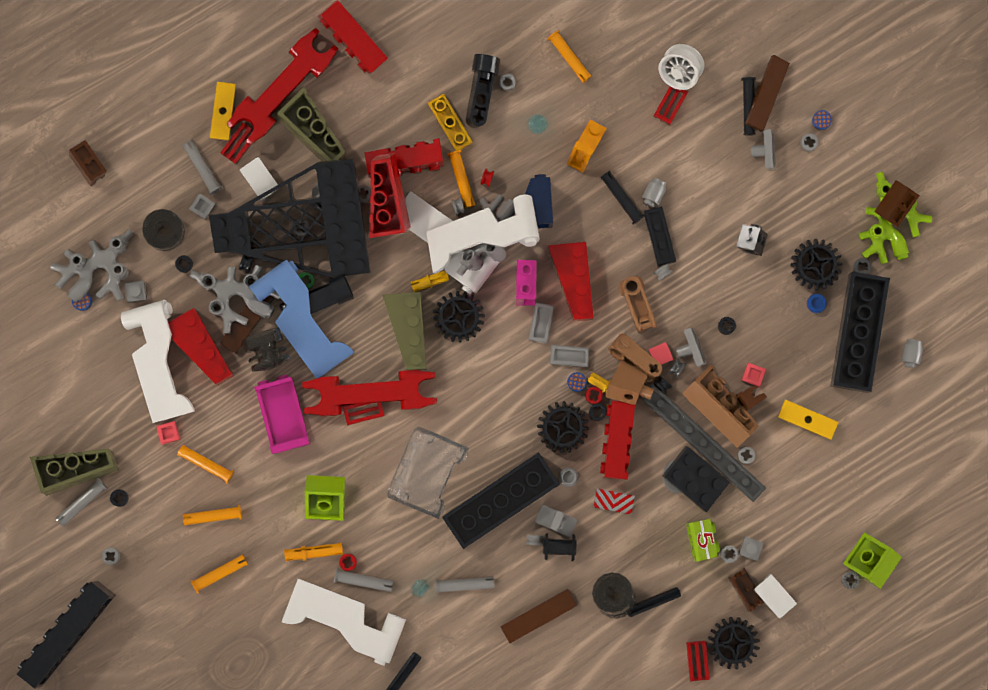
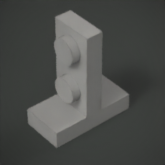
(556, 520)

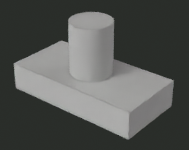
(766, 150)
(692, 348)

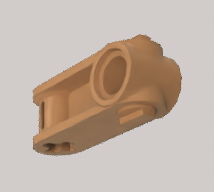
(637, 304)
(627, 350)

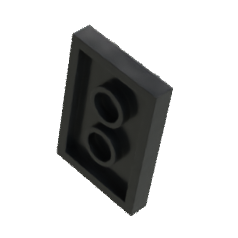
(696, 479)

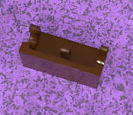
(87, 162)
(896, 203)
(747, 398)
(745, 589)

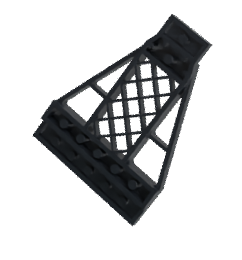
(340, 213)

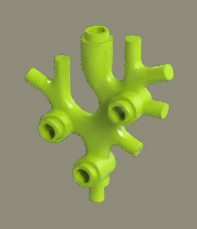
(886, 229)

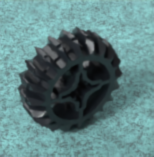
(818, 272)
(450, 320)
(547, 421)
(735, 660)

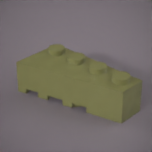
(309, 127)
(407, 321)
(71, 469)

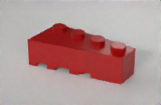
(352, 36)
(412, 159)
(387, 198)
(573, 273)
(196, 341)
(618, 440)

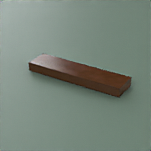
(767, 93)
(239, 331)
(538, 616)

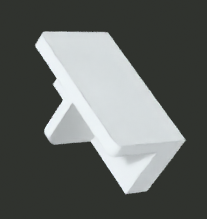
(258, 178)
(775, 596)

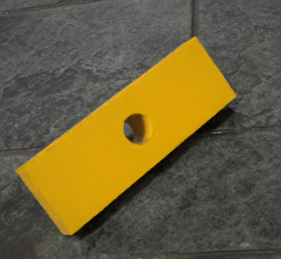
(223, 100)
(456, 132)
(796, 415)

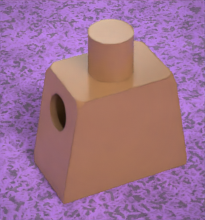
(628, 384)

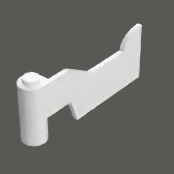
(425, 218)
(483, 228)
(152, 360)
(347, 617)

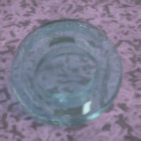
(537, 124)
(419, 587)

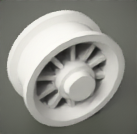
(681, 66)

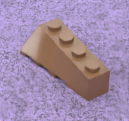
(720, 406)

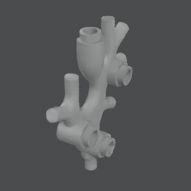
(471, 258)
(100, 259)
(229, 287)

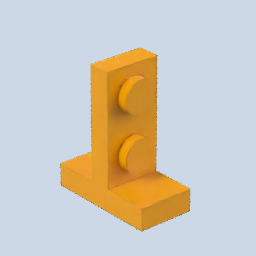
(586, 146)

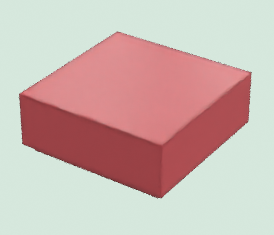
(661, 353)
(753, 374)
(168, 432)

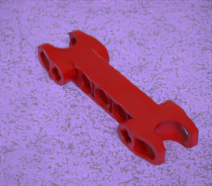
(260, 111)
(336, 395)

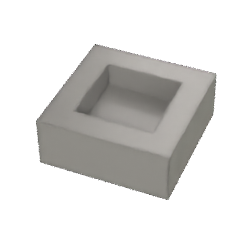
(202, 206)
(135, 291)
(750, 548)

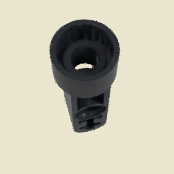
(485, 69)
(329, 294)

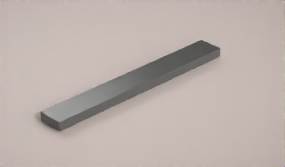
(704, 444)

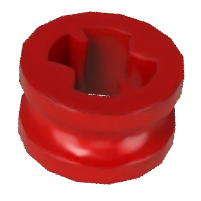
(487, 177)
(599, 397)
(353, 559)

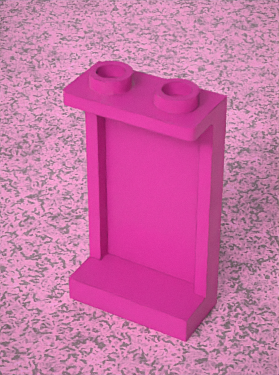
(525, 282)
(282, 414)

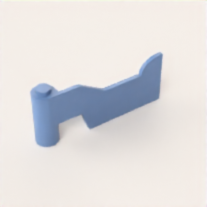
(296, 320)

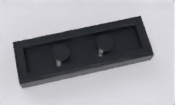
(659, 236)

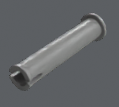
(202, 167)
(81, 502)
(363, 580)
(464, 584)

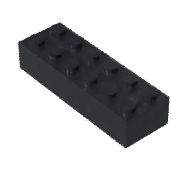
(860, 332)
(500, 500)
(66, 634)

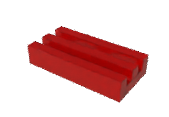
(663, 117)
(229, 156)
(347, 415)
(705, 659)

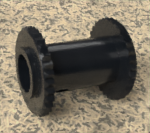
(559, 547)

